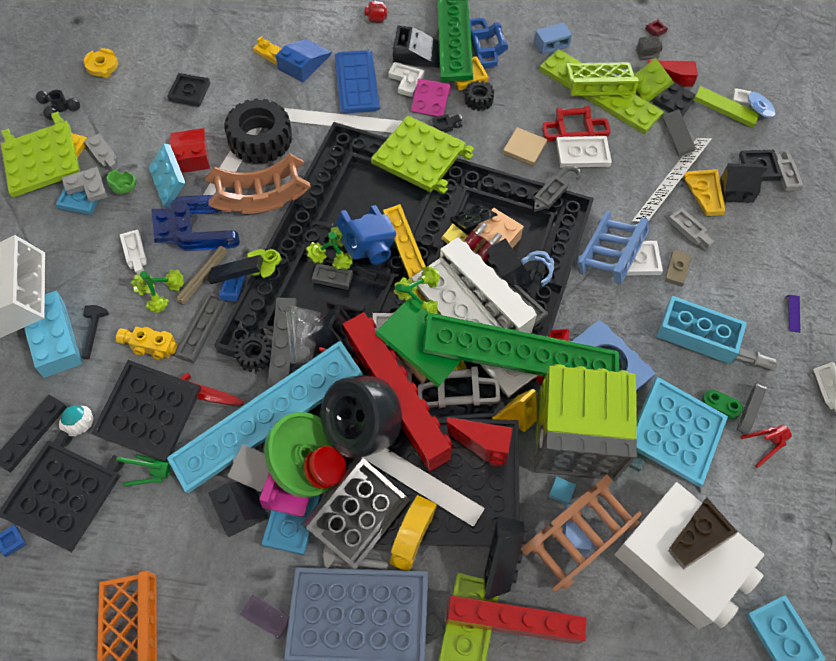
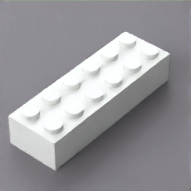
(488, 288)

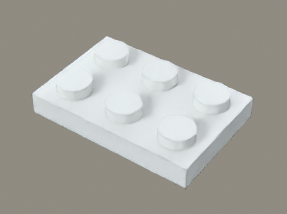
(583, 151)

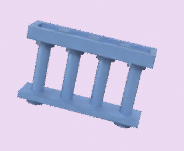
(625, 256)

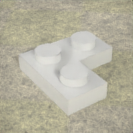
(407, 76)

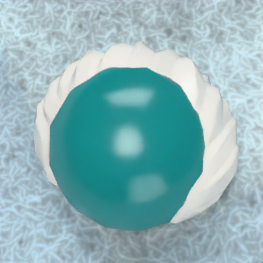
(76, 420)

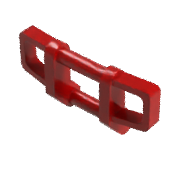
(588, 124)

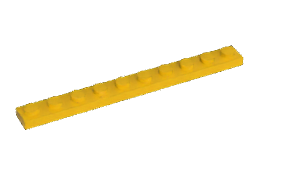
(408, 250)

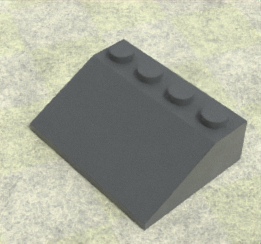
(355, 512)

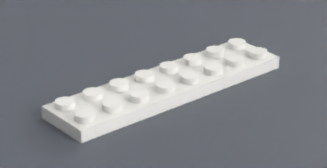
(459, 302)

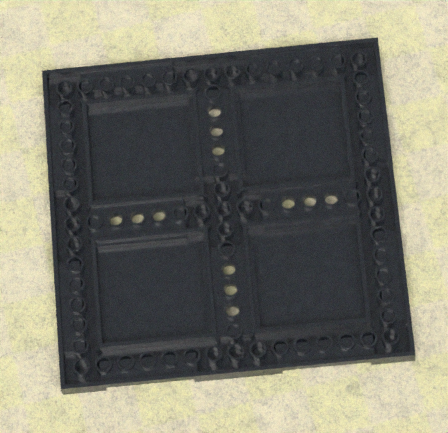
(348, 181)

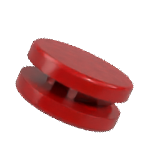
(324, 467)

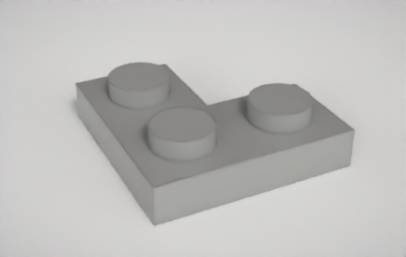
(87, 180)

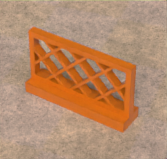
(145, 617)

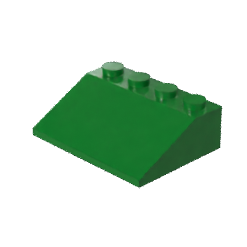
(405, 335)

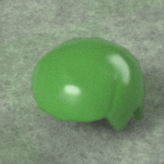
(121, 182)

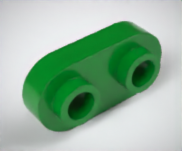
(723, 403)

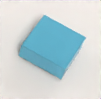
(562, 490)

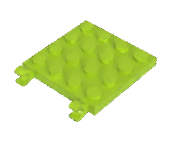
(420, 154)
(39, 157)

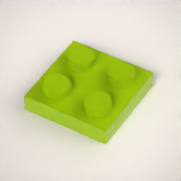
(652, 80)

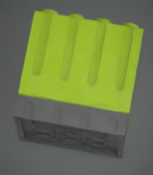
(586, 422)

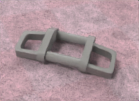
(475, 399)

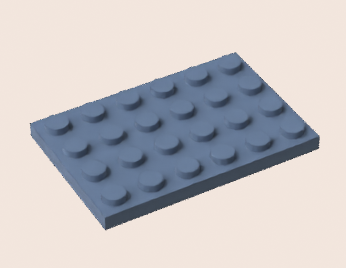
(357, 615)

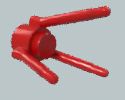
(776, 435)

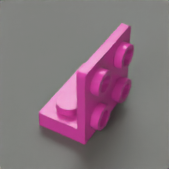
(430, 97)
(279, 500)

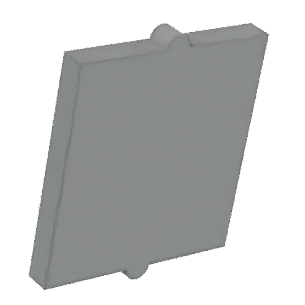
(249, 468)

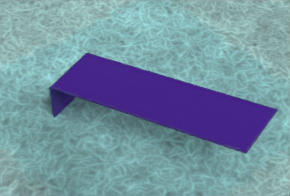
(794, 313)

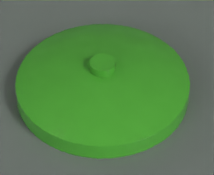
(287, 448)

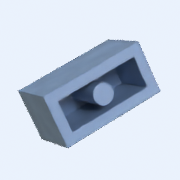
(552, 38)

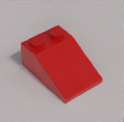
(190, 150)
(483, 439)

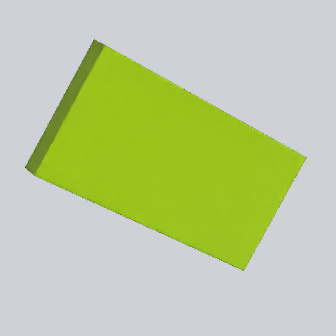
(464, 642)

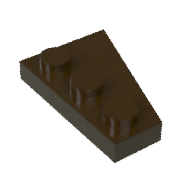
(701, 535)

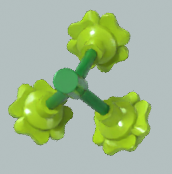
(317, 252)
(145, 284)
(407, 288)

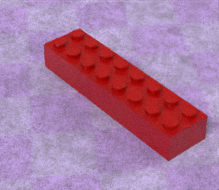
(416, 421)

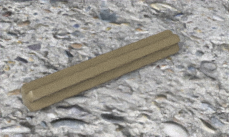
(201, 275)

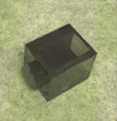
(649, 48)

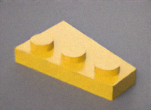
(707, 190)

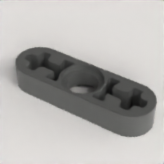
(751, 408)

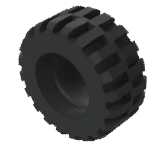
(258, 115)

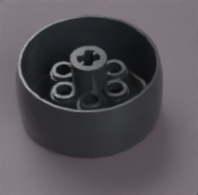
(375, 415)

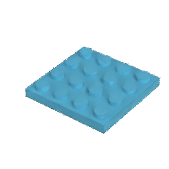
(679, 431)

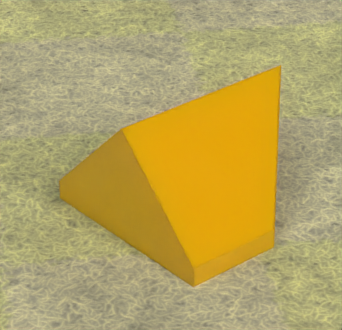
(522, 409)

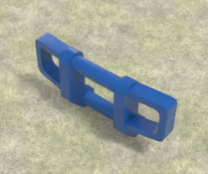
(486, 33)

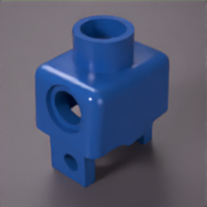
(367, 236)

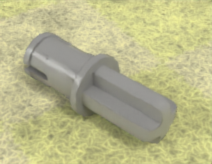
(756, 359)

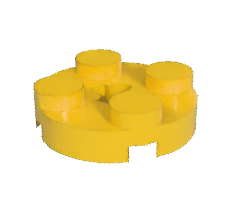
(94, 64)

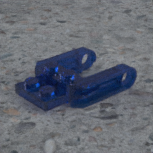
(175, 226)

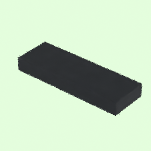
(235, 269)

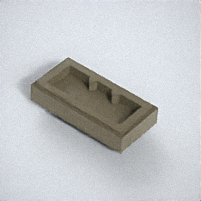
(678, 268)

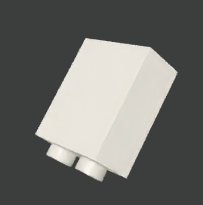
(20, 284)
(705, 587)

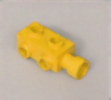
(145, 341)

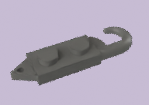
(554, 188)

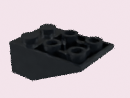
(415, 47)

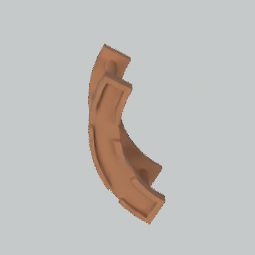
(261, 201)
(573, 513)

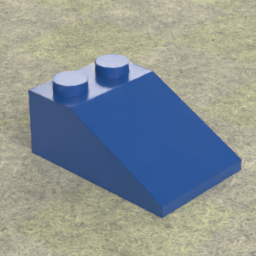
(301, 58)

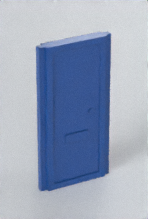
(356, 82)

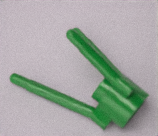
(158, 468)

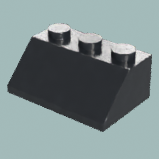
(504, 556)

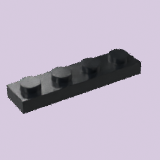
(30, 432)

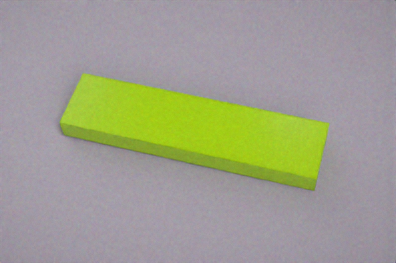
(726, 106)

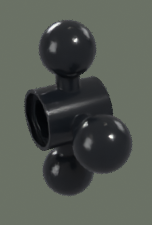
(57, 101)

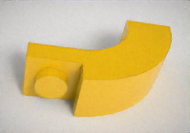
(411, 533)

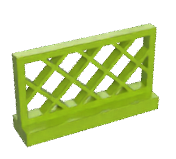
(597, 85)

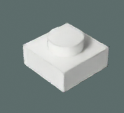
(741, 97)

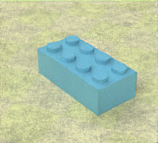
(701, 330)
(53, 339)

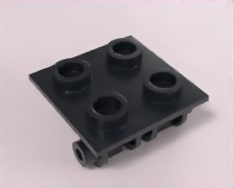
(472, 217)

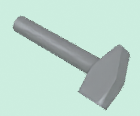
(330, 557)

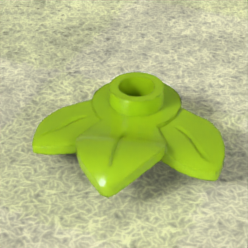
(270, 259)

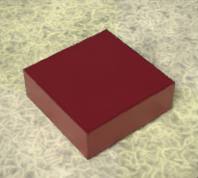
(656, 28)

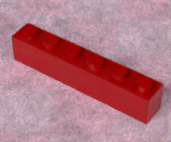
(515, 620)

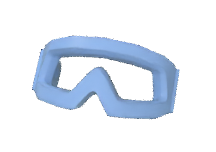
(547, 261)

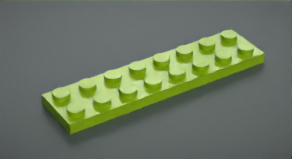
(627, 108)

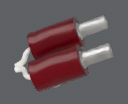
(474, 239)

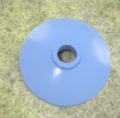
(761, 105)

